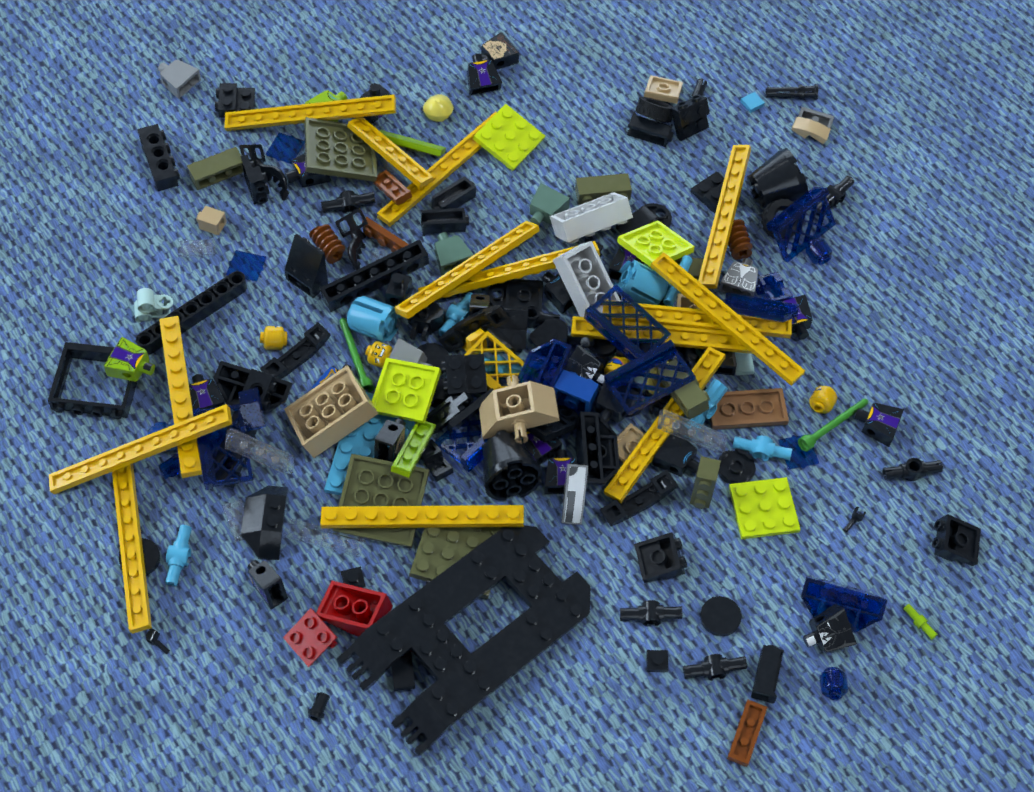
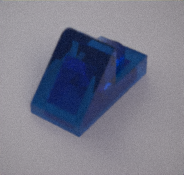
(251, 409)

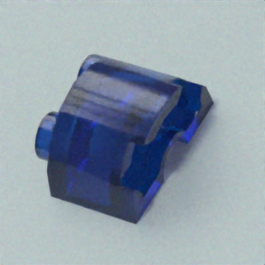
(772, 287)

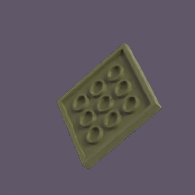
(337, 151)
(373, 484)
(444, 547)

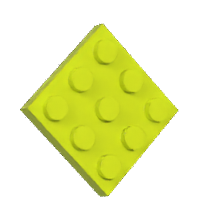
(509, 137)
(654, 239)
(405, 390)
(764, 508)

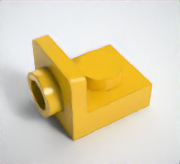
(473, 338)

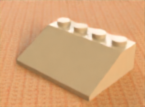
(330, 411)

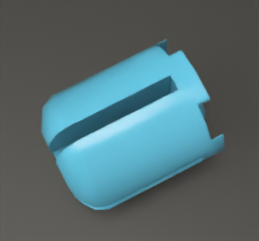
(642, 283)
(372, 318)

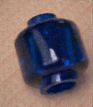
(818, 251)
(833, 683)

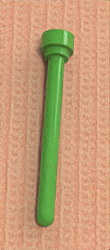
(365, 382)
(807, 442)

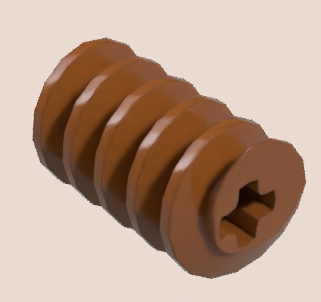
(328, 241)
(739, 242)

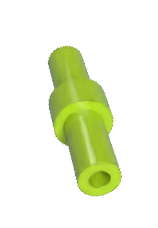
(920, 621)

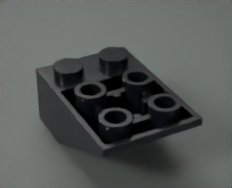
(306, 266)

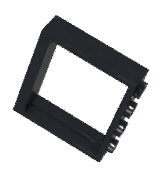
(86, 352)

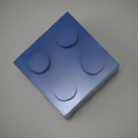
(576, 392)

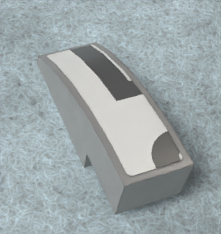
(574, 493)

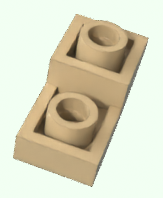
(806, 127)

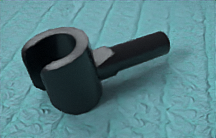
(855, 518)
(152, 636)

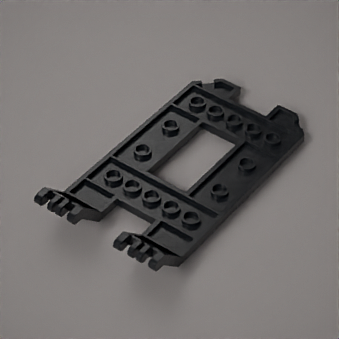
(462, 676)

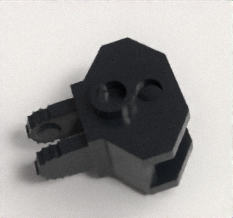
(426, 321)

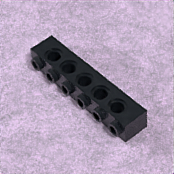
(374, 275)
(269, 386)

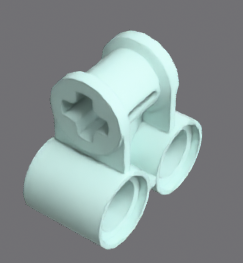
(150, 305)

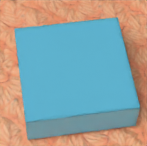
(752, 102)

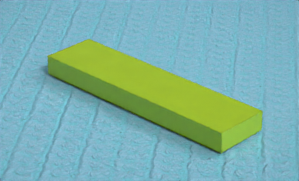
(415, 144)
(413, 448)

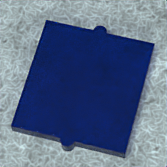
(285, 148)
(247, 263)
(798, 457)

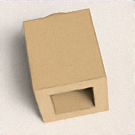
(211, 220)

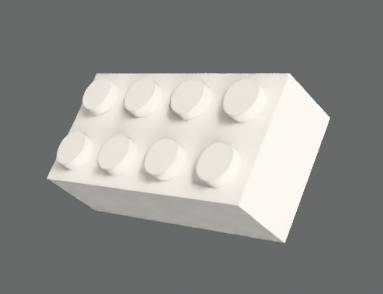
(591, 217)
(584, 276)

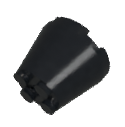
(778, 179)
(509, 467)

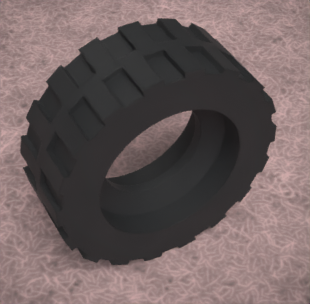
(654, 109)
(769, 213)

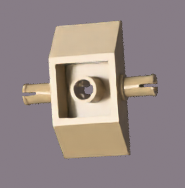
(518, 408)

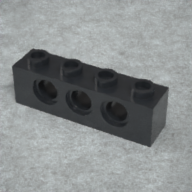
(158, 158)

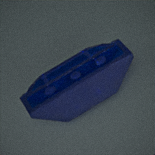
(546, 363)
(860, 606)

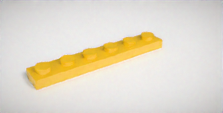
(390, 151)

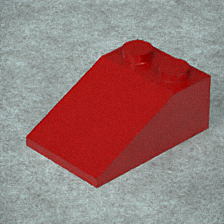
(353, 607)

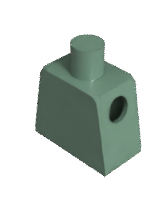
(547, 203)
(450, 252)

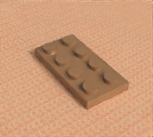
(750, 409)

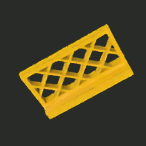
(491, 383)

